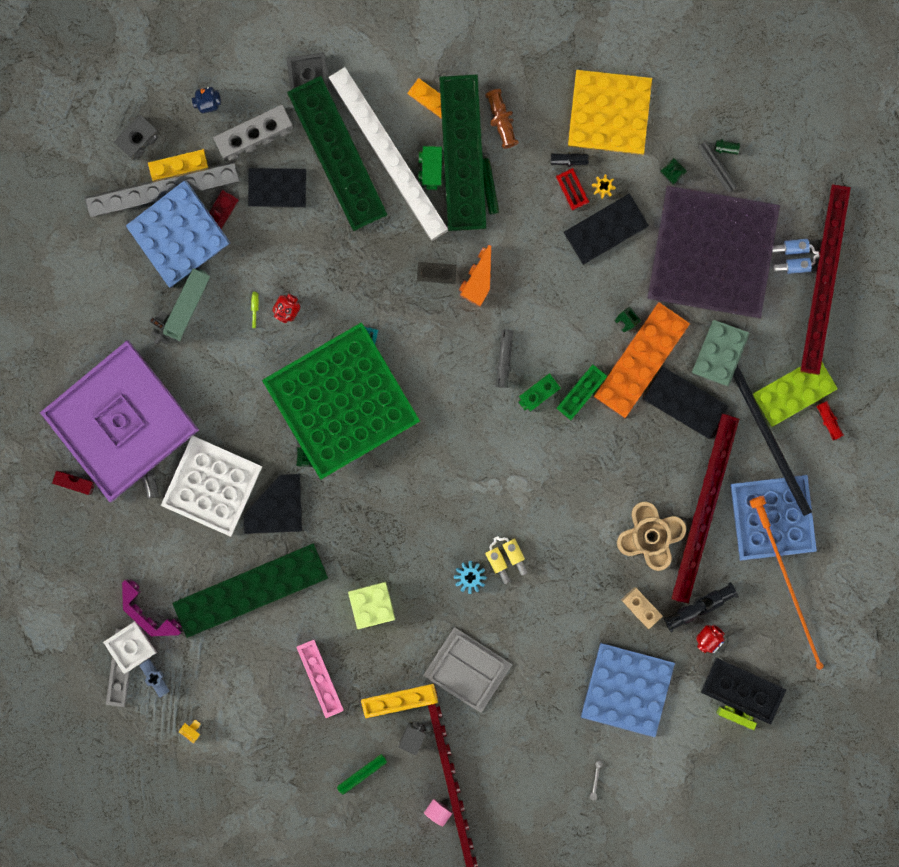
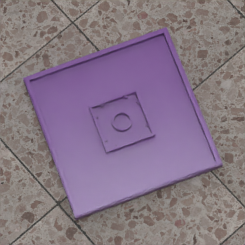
(119, 421)

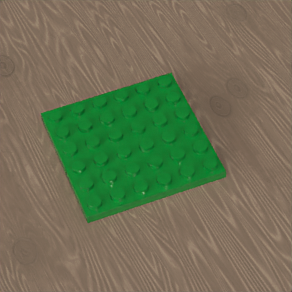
(340, 401)

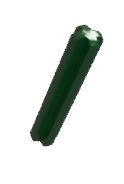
(490, 187)

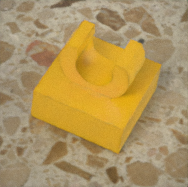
(190, 732)

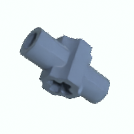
(160, 687)

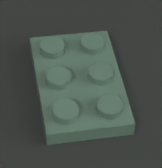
(720, 353)

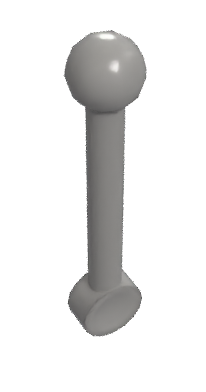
(593, 796)

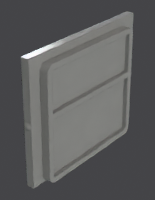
(467, 670)

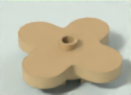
(665, 532)

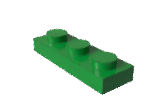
(581, 392)

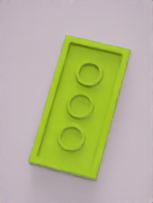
(793, 394)

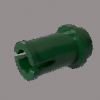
(727, 147)

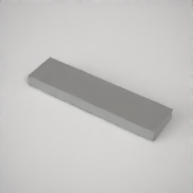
(117, 684)

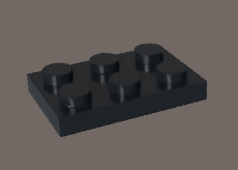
(277, 188)

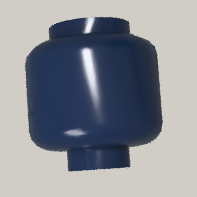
(206, 100)

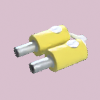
(514, 554)

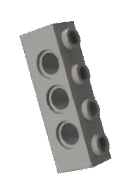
(259, 123)

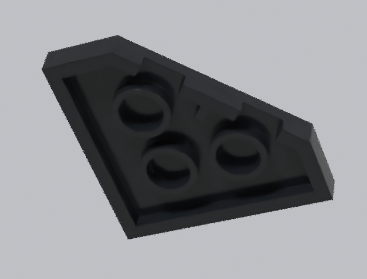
(276, 508)

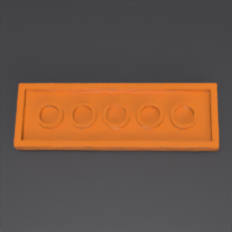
(641, 360)

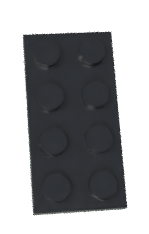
(606, 229)
(685, 402)
(743, 690)

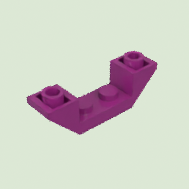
(130, 591)

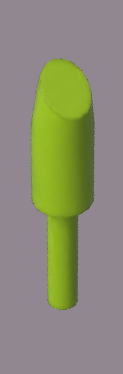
(254, 307)

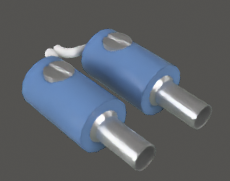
(795, 265)

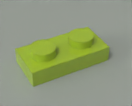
(729, 713)

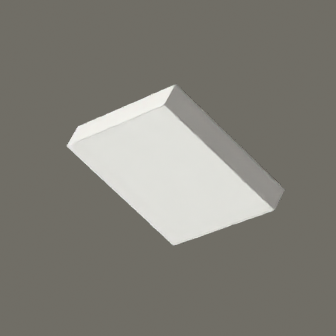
(130, 647)

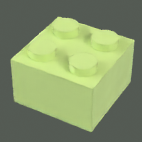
(371, 605)

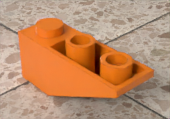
(479, 283)

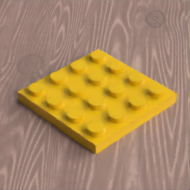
(609, 112)

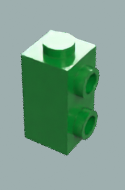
(431, 167)
(538, 393)

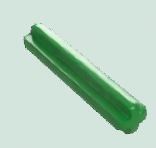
(362, 774)

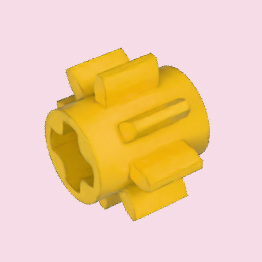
(604, 181)

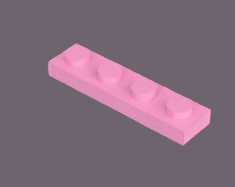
(320, 678)

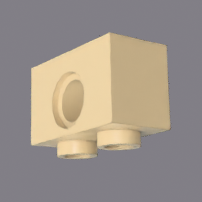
(641, 608)

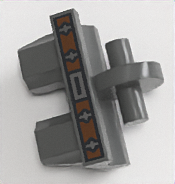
(160, 321)

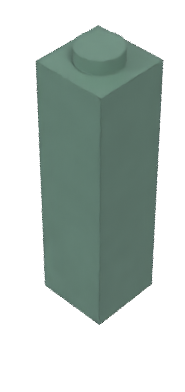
(186, 304)

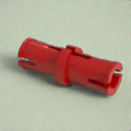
(830, 420)

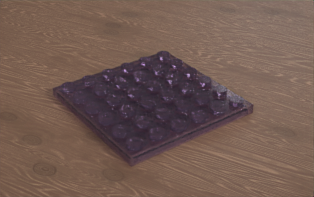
(713, 252)

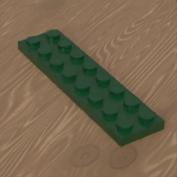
(462, 152)
(337, 153)
(250, 590)

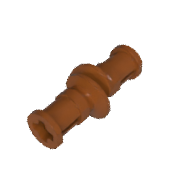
(501, 118)

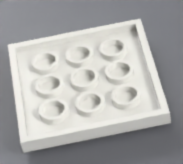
(211, 486)

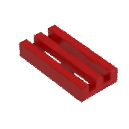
(565, 174)

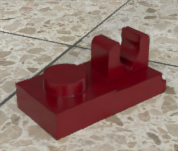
(223, 208)

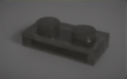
(436, 273)

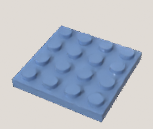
(178, 234)
(789, 527)
(627, 690)

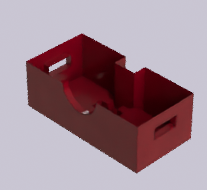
(73, 482)

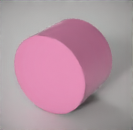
(438, 812)

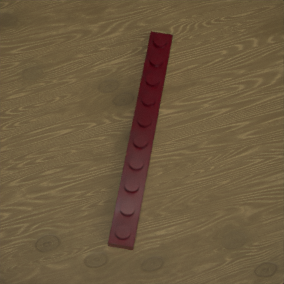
(825, 279)
(705, 508)
(453, 787)

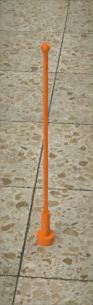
(758, 503)

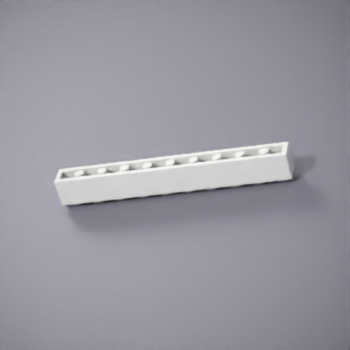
(388, 154)

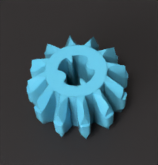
(474, 581)

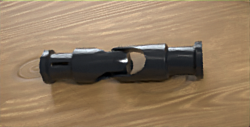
(689, 613)

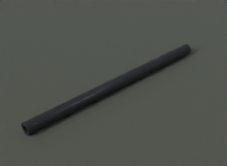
(771, 442)

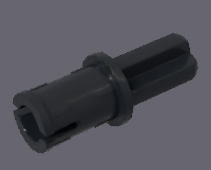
(569, 159)

